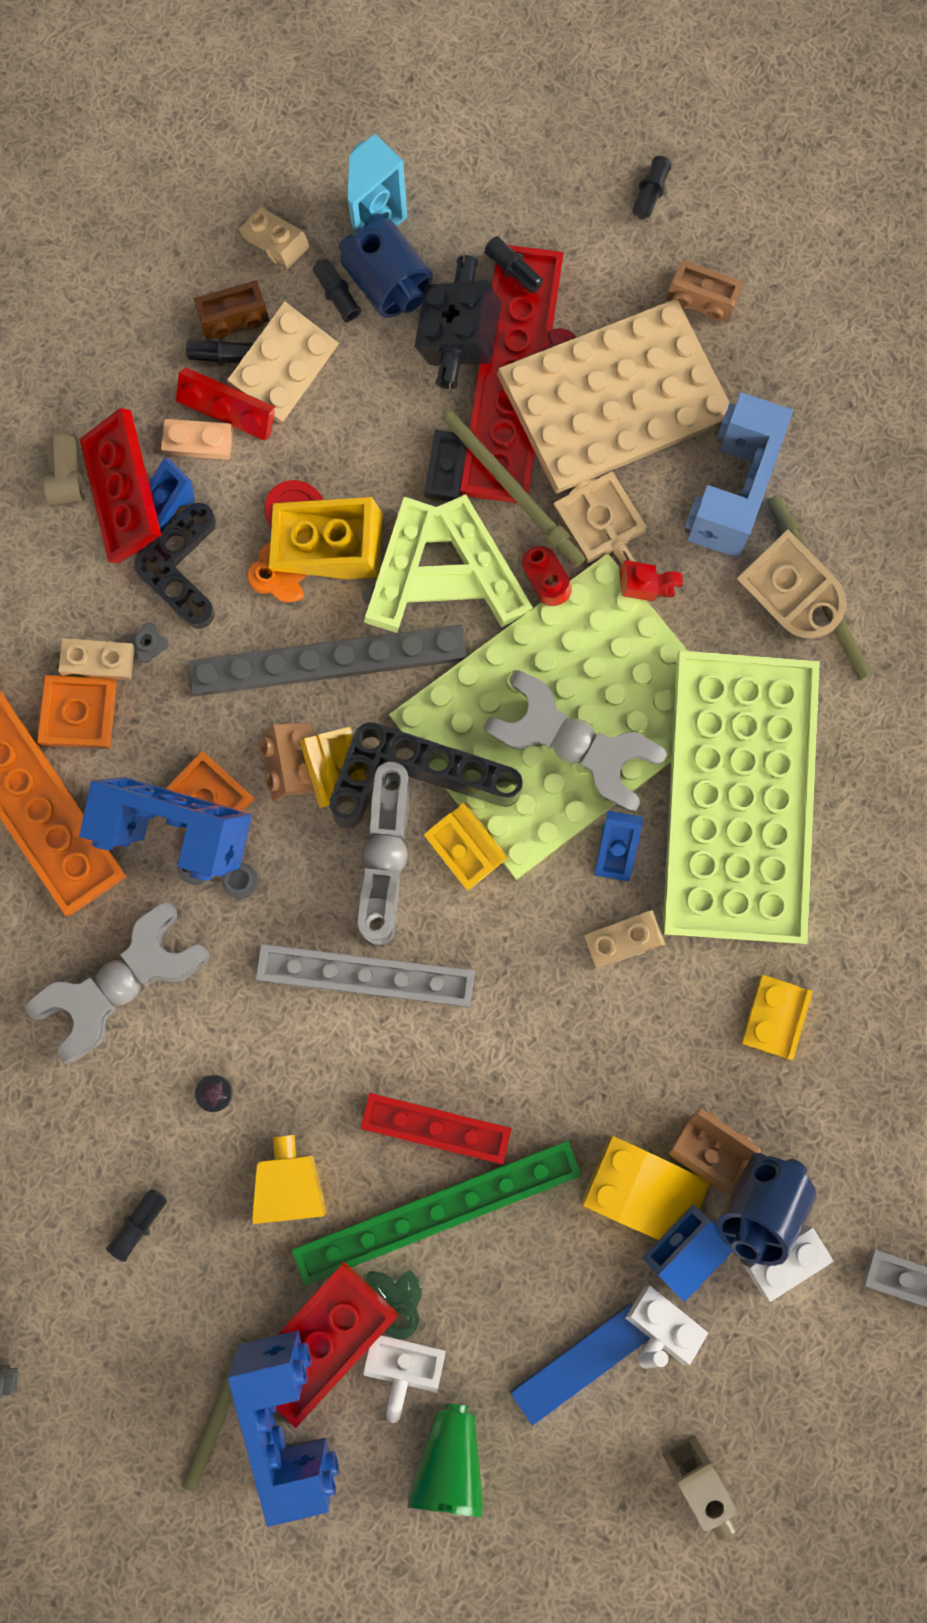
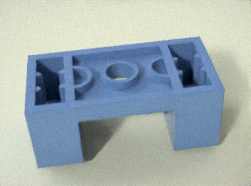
(754, 433)

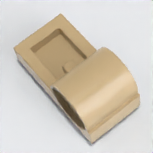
(276, 237)
(96, 659)
(624, 939)

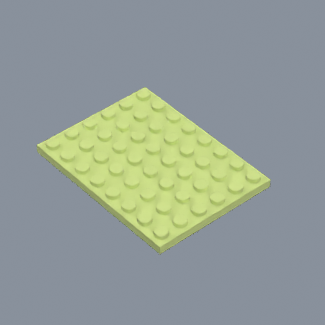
(604, 664)

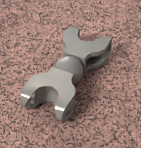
(574, 740)
(384, 853)
(117, 983)

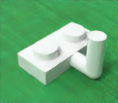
(666, 1328)
(405, 1366)

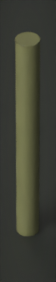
(210, 1433)

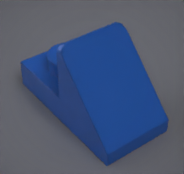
(169, 491)
(618, 845)

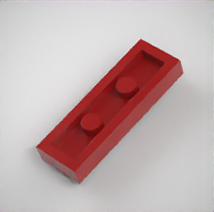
(225, 403)

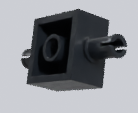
(458, 323)

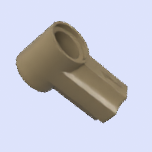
(64, 479)

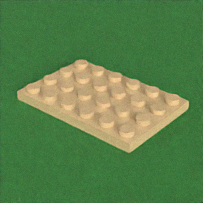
(615, 395)

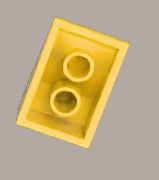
(327, 538)
(641, 1189)

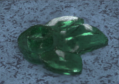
(401, 1296)

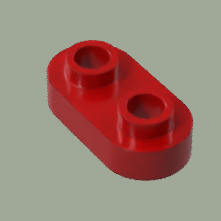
(544, 573)

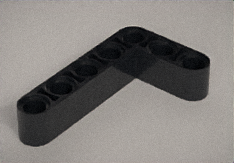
(418, 768)

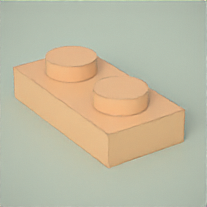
(197, 439)

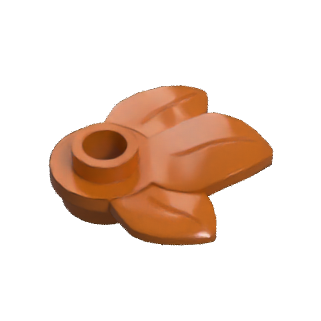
(281, 584)

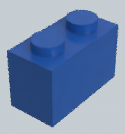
(688, 1253)

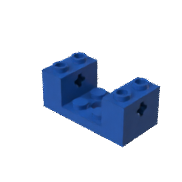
(120, 812)
(291, 1479)

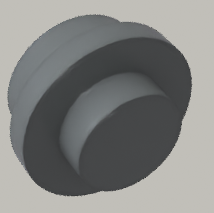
(240, 882)

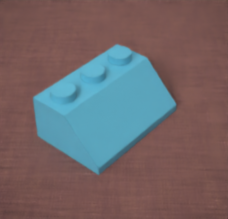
(375, 183)

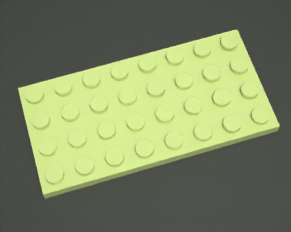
(741, 798)

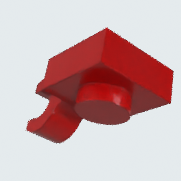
(643, 582)

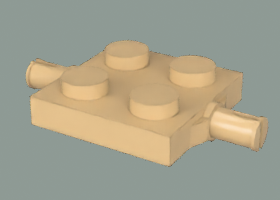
(600, 518)

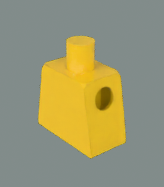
(287, 1186)

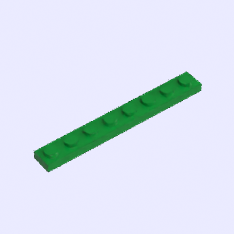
(436, 1212)

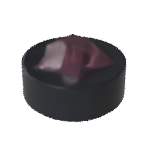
(214, 1093)

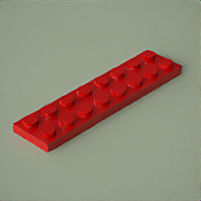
(520, 333)

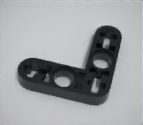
(168, 560)

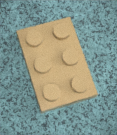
(283, 361)

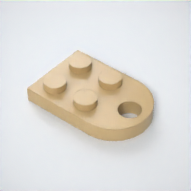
(793, 585)

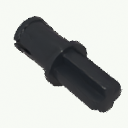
(652, 187)
(513, 265)
(336, 290)
(217, 351)
(137, 1225)

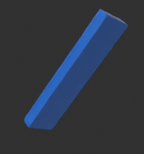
(578, 1366)

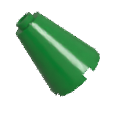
(449, 1466)

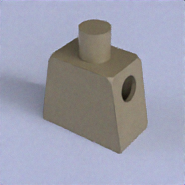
(702, 1488)

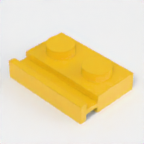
(324, 761)
(466, 846)
(776, 1017)

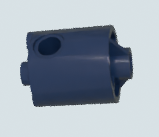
(385, 267)
(767, 1209)

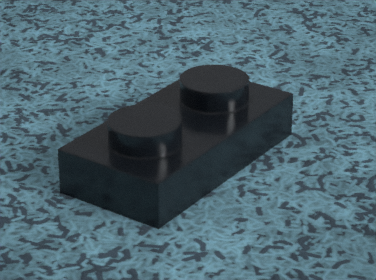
(445, 467)

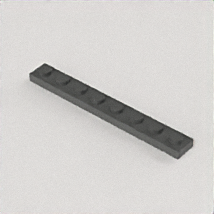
(327, 660)

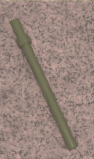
(788, 522)
(556, 536)

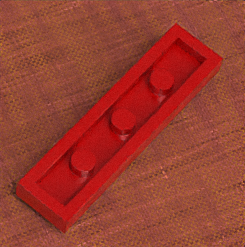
(436, 1128)

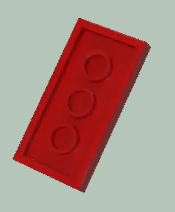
(120, 486)
(339, 1328)

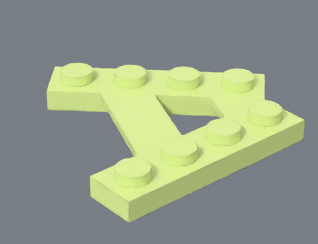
(481, 576)

